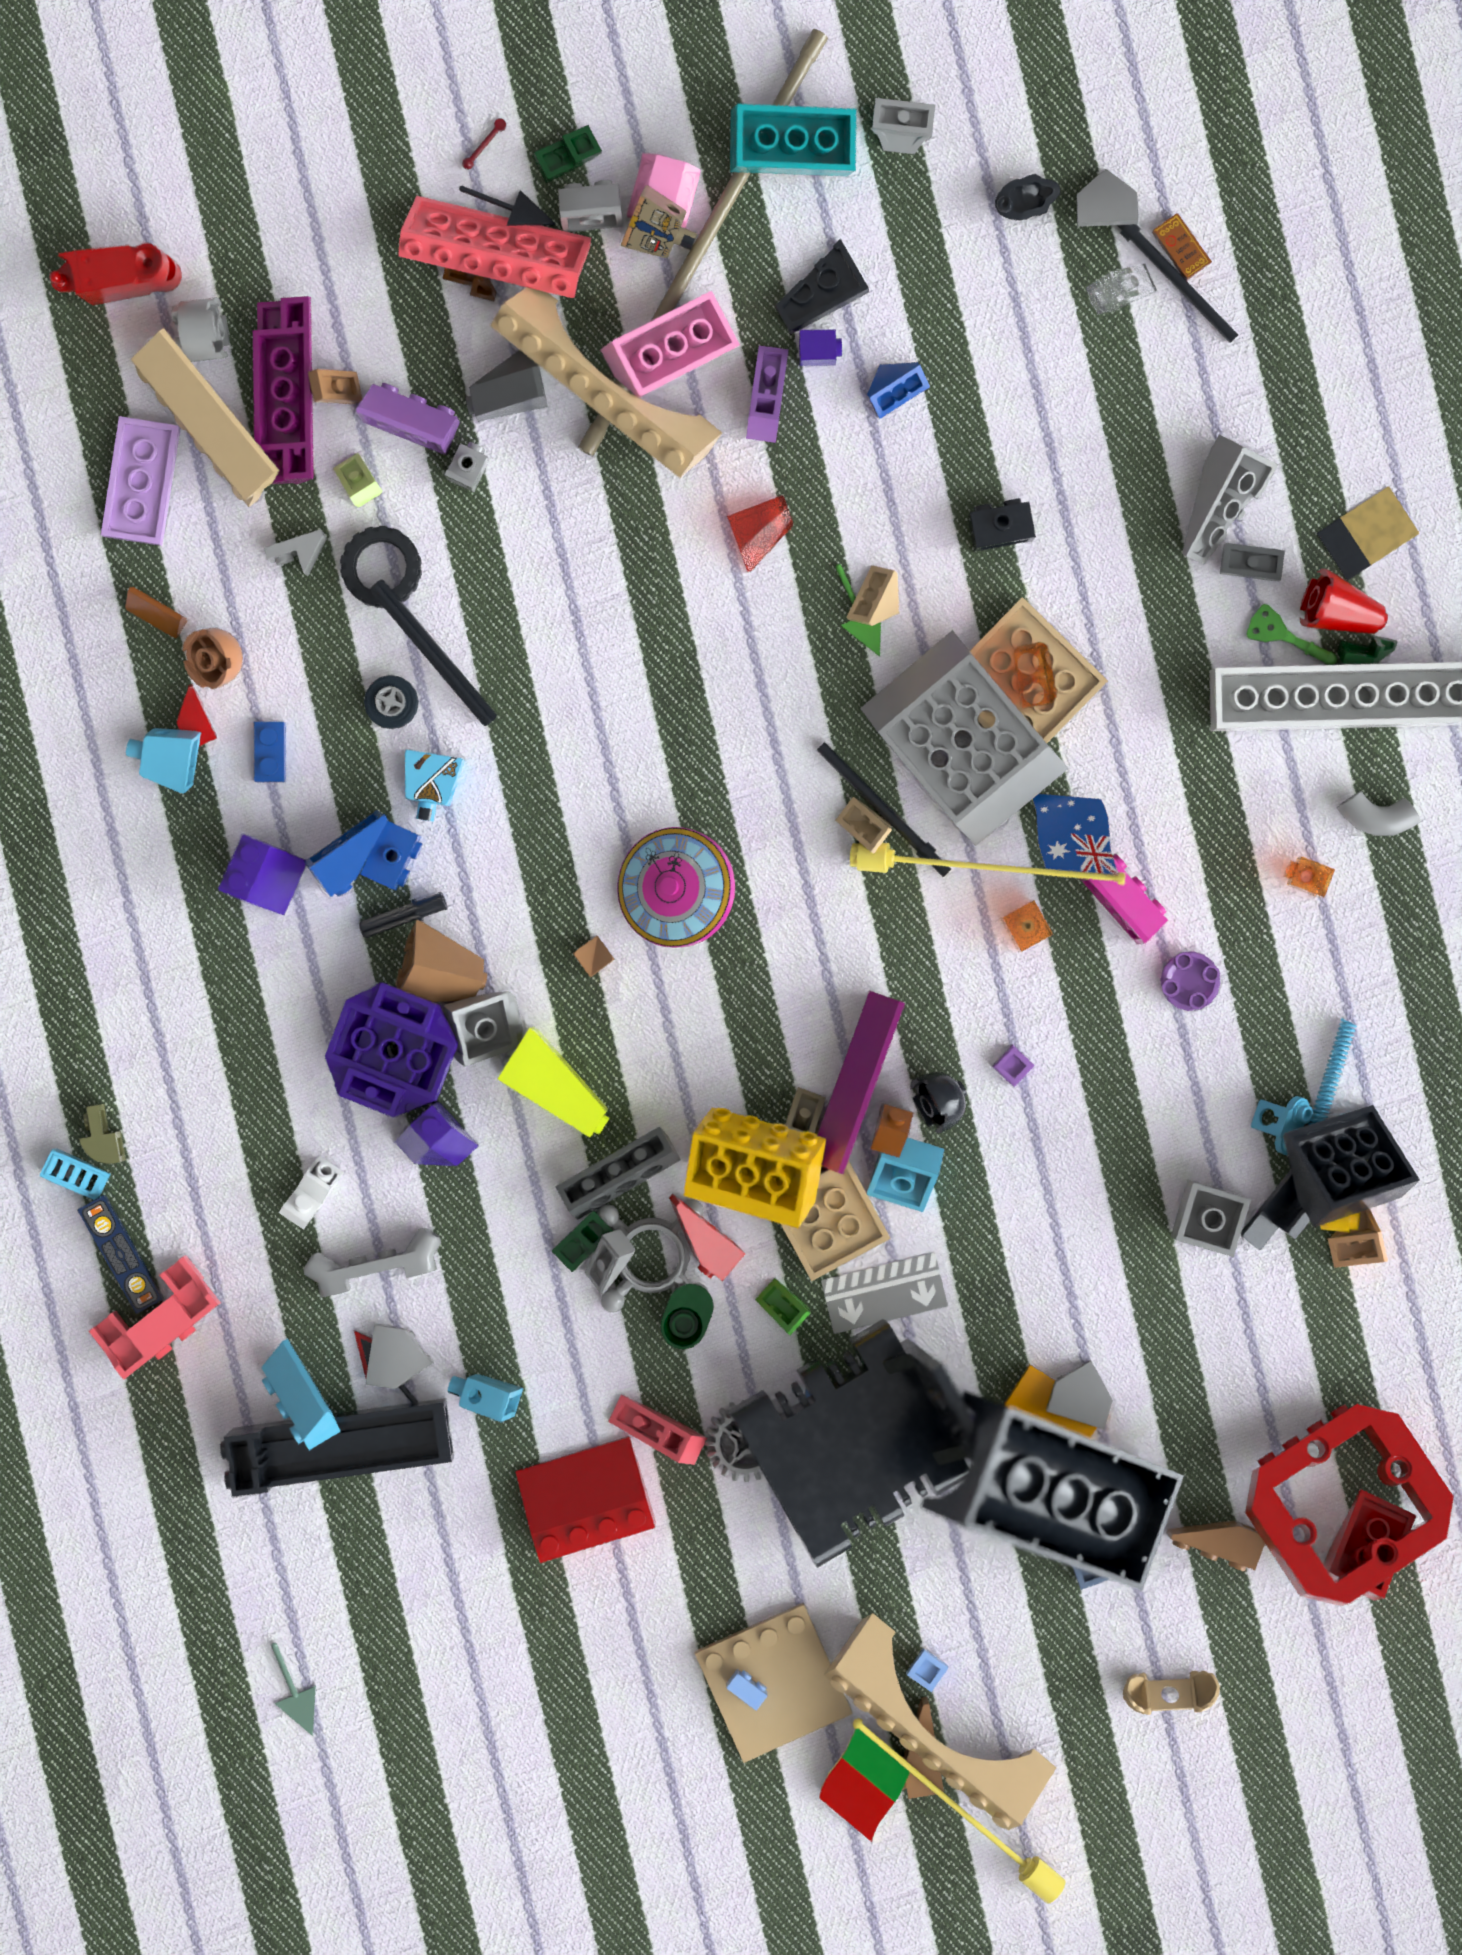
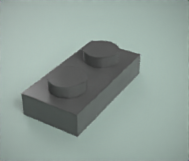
(1252, 562)

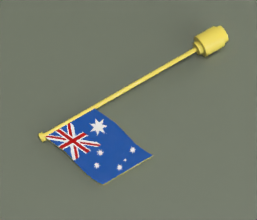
(1070, 839)

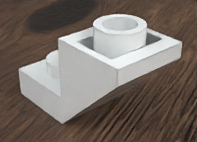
(311, 1192)

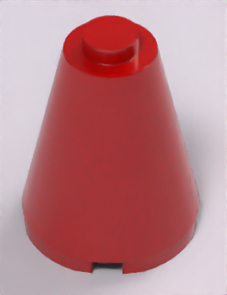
(1340, 606)

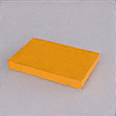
(1032, 1397)

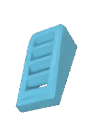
(55, 1155)

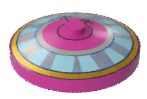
(676, 887)

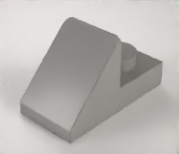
(305, 546)

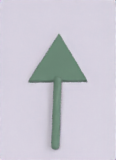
(299, 1705)

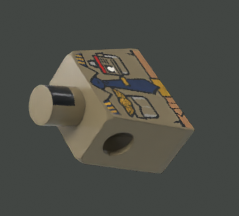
(657, 225)

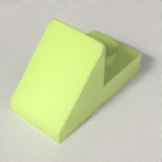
(357, 480)

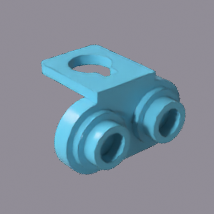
(1290, 1118)

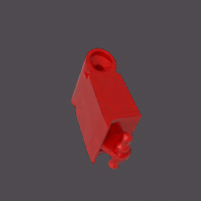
(116, 273)

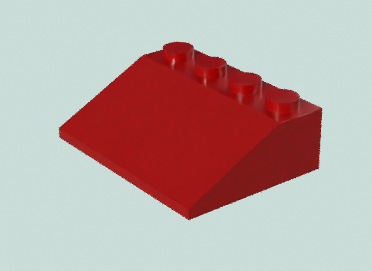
(585, 1499)

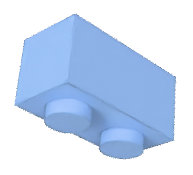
(747, 1689)

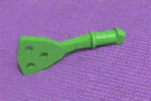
(1281, 633)

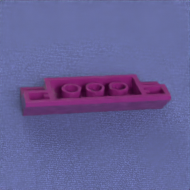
(283, 387)
(858, 1078)

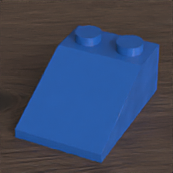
(344, 857)

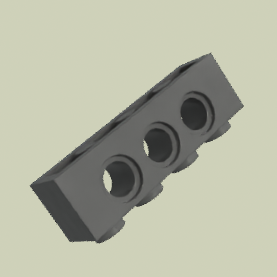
(618, 1173)

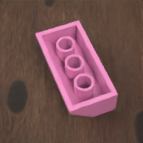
(670, 345)

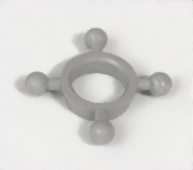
(614, 1299)

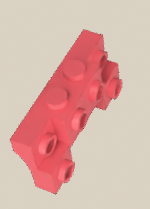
(172, 1319)

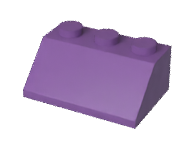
(408, 417)

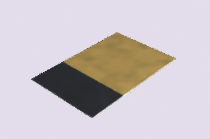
(1368, 533)

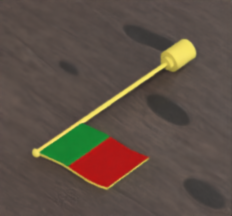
(870, 1781)

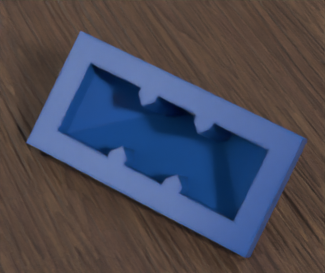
(895, 386)

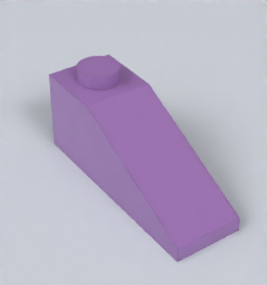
(767, 394)

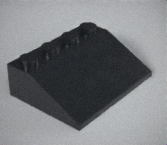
(1347, 1165)

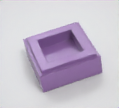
(1013, 1065)

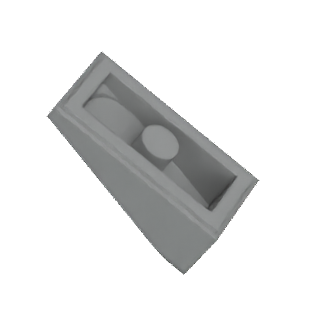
(609, 1259)

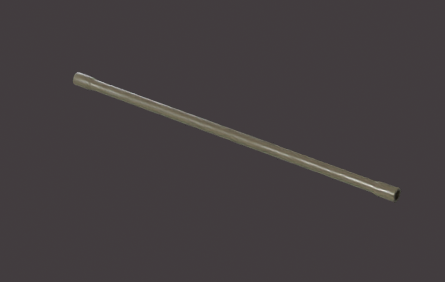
(808, 55)

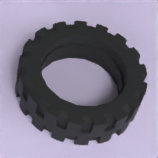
(375, 535)

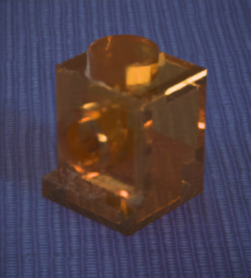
(1319, 876)

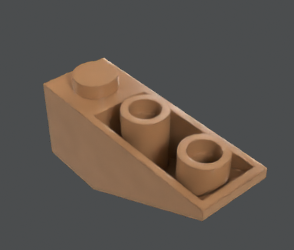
(1226, 1540)

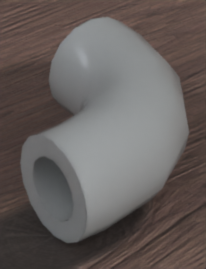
(1379, 819)

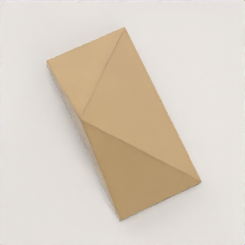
(876, 598)
(864, 824)

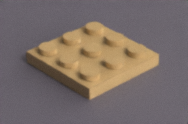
(838, 1224)

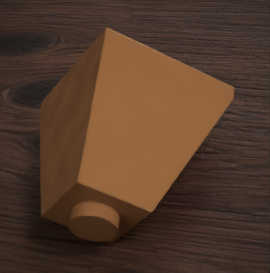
(439, 967)

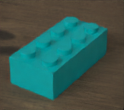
(792, 140)

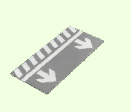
(884, 1293)

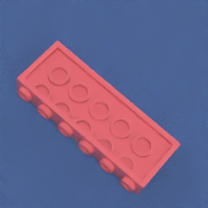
(488, 248)

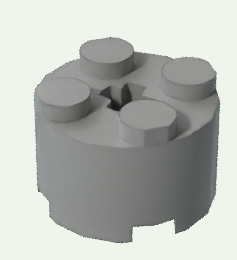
(201, 329)

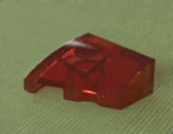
(760, 529)

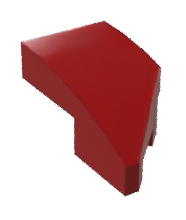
(194, 718)

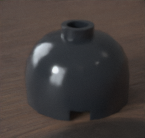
(939, 1100)

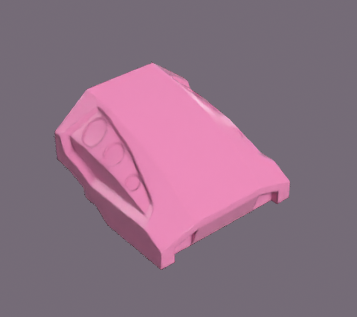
(668, 177)

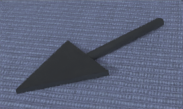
(523, 212)

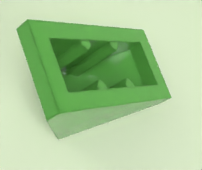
(783, 1306)

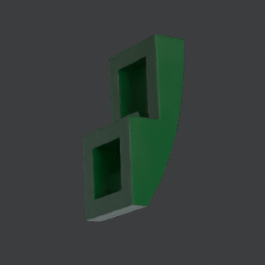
(567, 154)
(581, 1241)

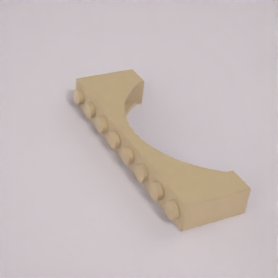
(670, 437)
(868, 1676)

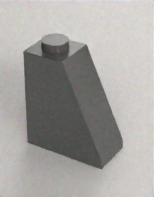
(508, 389)

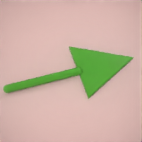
(867, 634)

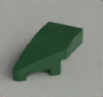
(1357, 654)

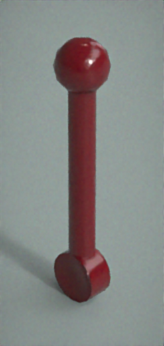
(499, 126)

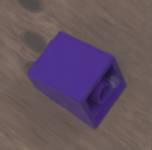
(263, 874)

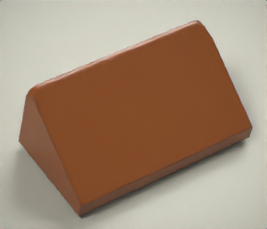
(154, 612)

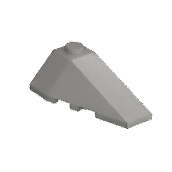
(1226, 487)

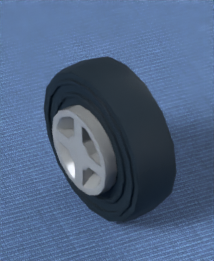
(381, 697)

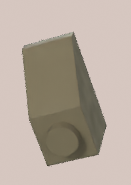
(804, 1111)

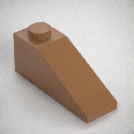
(914, 1786)

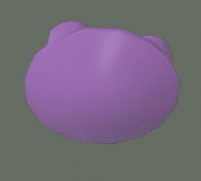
(1190, 981)

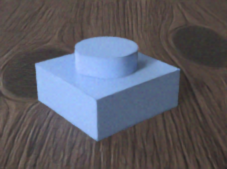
(927, 1670)

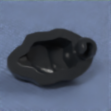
(1026, 197)

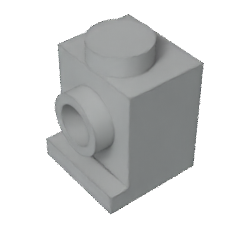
(467, 477)

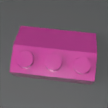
(1129, 904)

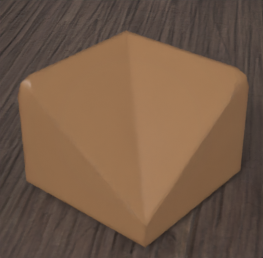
(594, 956)

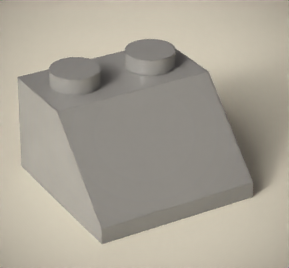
(590, 206)

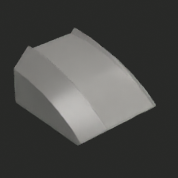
(484, 1026)

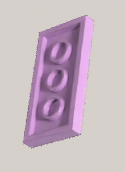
(140, 481)

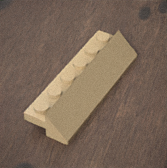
(204, 417)

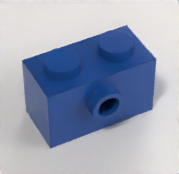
(391, 856)

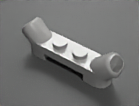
(416, 1259)

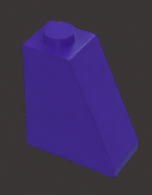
(436, 1139)

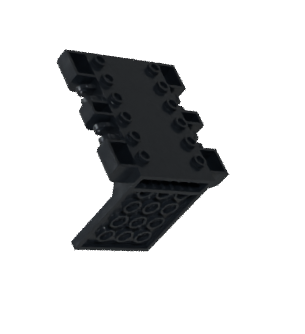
(859, 1439)

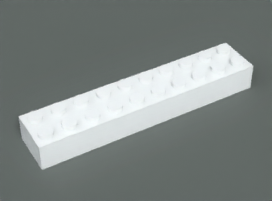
(1336, 696)

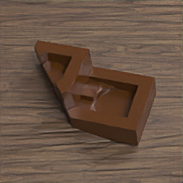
(480, 286)

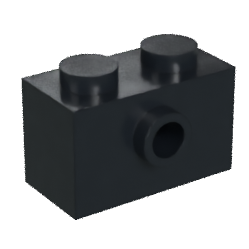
(1001, 525)

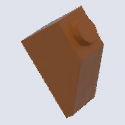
(891, 1130)

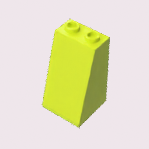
(550, 1082)

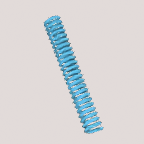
(1333, 1068)

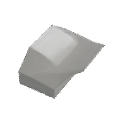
(902, 124)

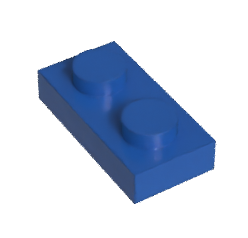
(269, 752)

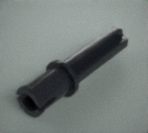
(403, 915)

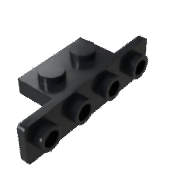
(1278, 1211)

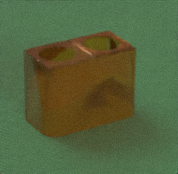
(1042, 653)

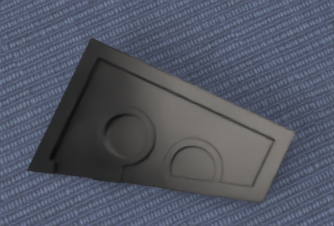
(824, 290)

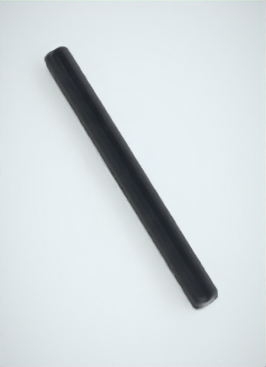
(433, 652)

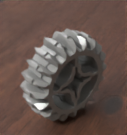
(731, 1462)

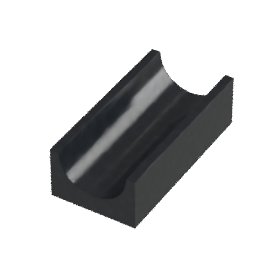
(1060, 1495)

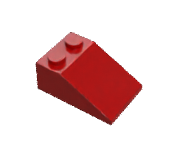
(1365, 1522)

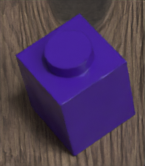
(819, 347)

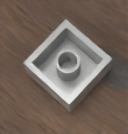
(1210, 1218)

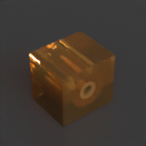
(1026, 926)

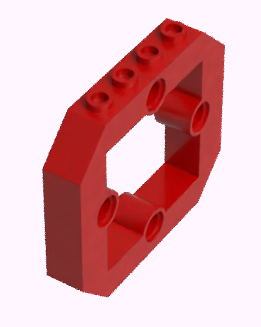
(1417, 1479)

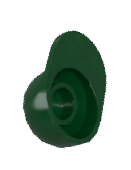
(687, 1316)

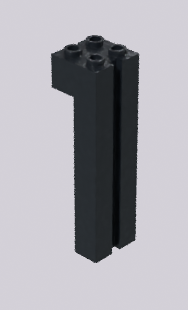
(367, 1443)

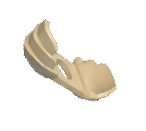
(1194, 1693)

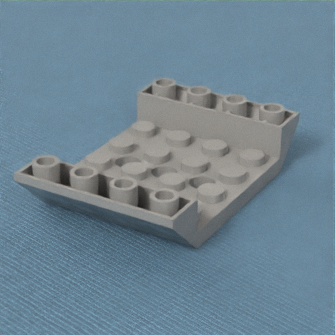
(1000, 766)

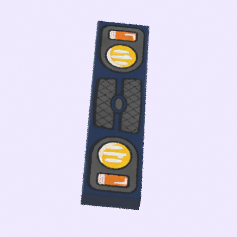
(120, 1254)

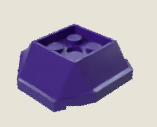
(360, 1055)

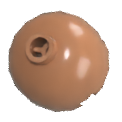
(212, 657)

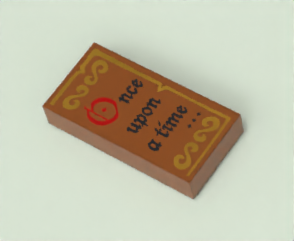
(1181, 246)

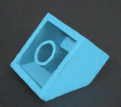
(908, 1178)

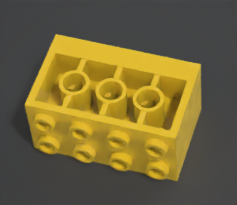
(754, 1167)

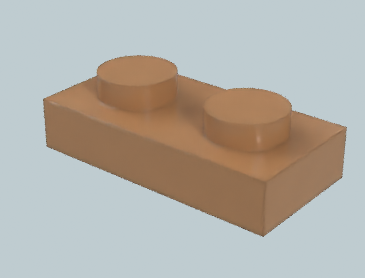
(335, 386)

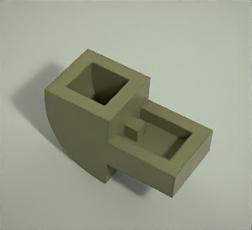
(101, 1145)

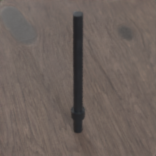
(1132, 233)
(923, 849)

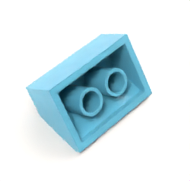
(298, 1397)

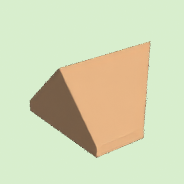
(1359, 1245)

